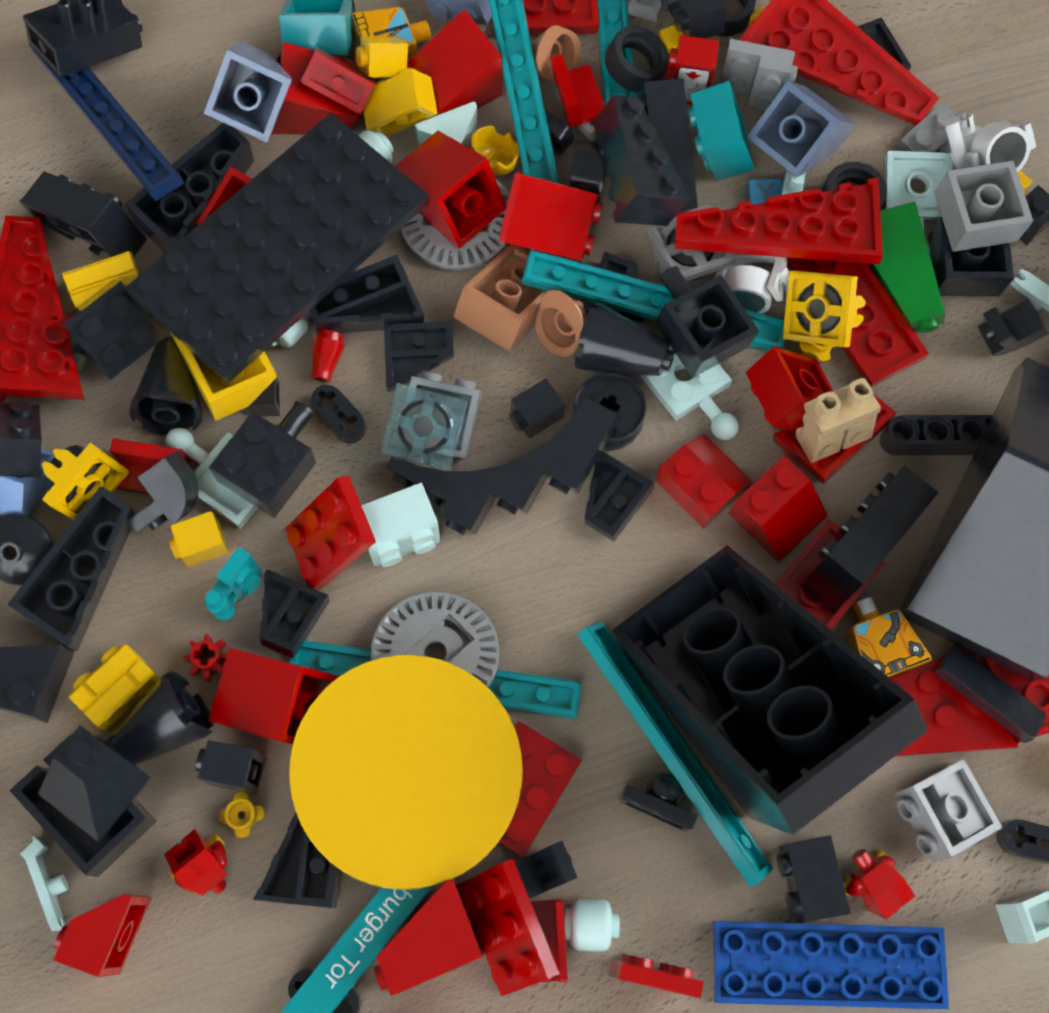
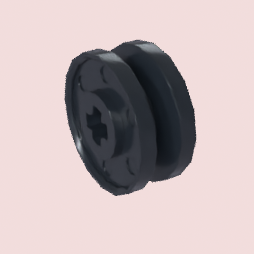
(621, 395)

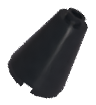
(620, 345)
(166, 392)
(161, 721)

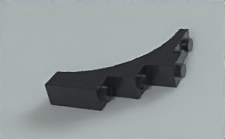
(563, 459)

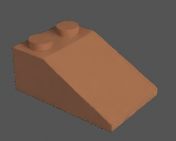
(498, 302)

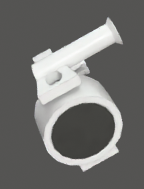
(988, 144)
(755, 285)

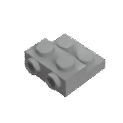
(757, 71)
(463, 390)
(947, 811)

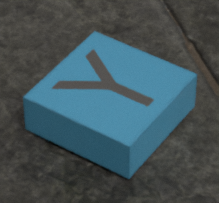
(760, 189)

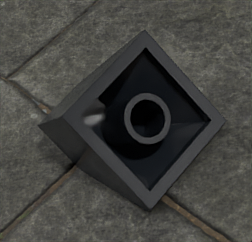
(92, 782)

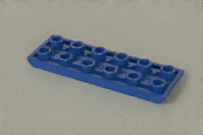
(830, 965)

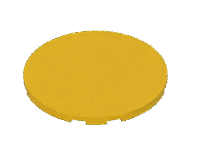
(405, 772)

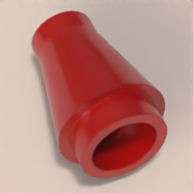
(326, 352)

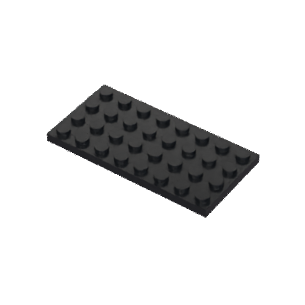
(277, 247)

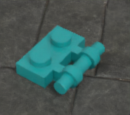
(235, 580)

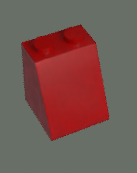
(461, 65)
(303, 105)
(459, 187)
(550, 217)
(265, 695)
(429, 944)

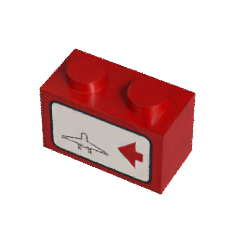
(694, 62)

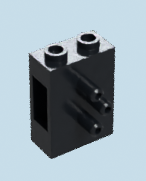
(82, 33)

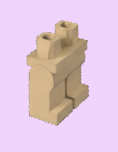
(836, 419)

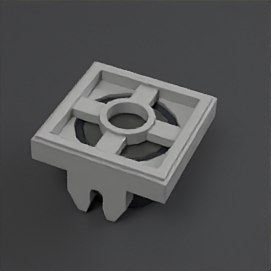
(691, 263)

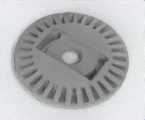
(439, 252)
(421, 622)

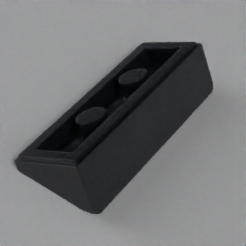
(990, 694)

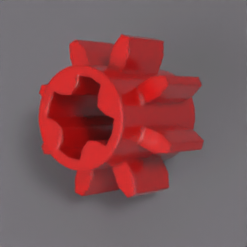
(200, 650)

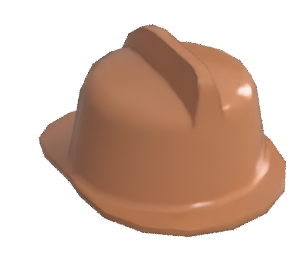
(553, 42)
(560, 323)

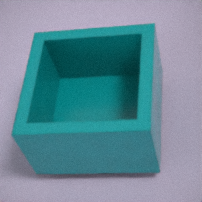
(318, 24)
(720, 131)

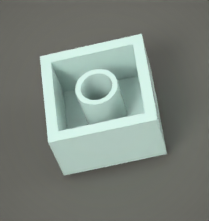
(401, 525)

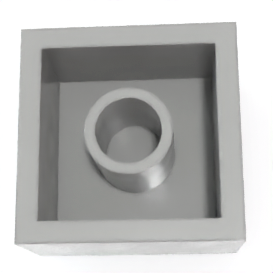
(983, 206)

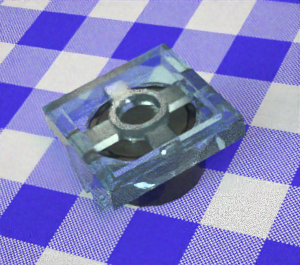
(423, 426)

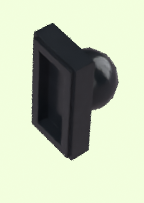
(660, 801)

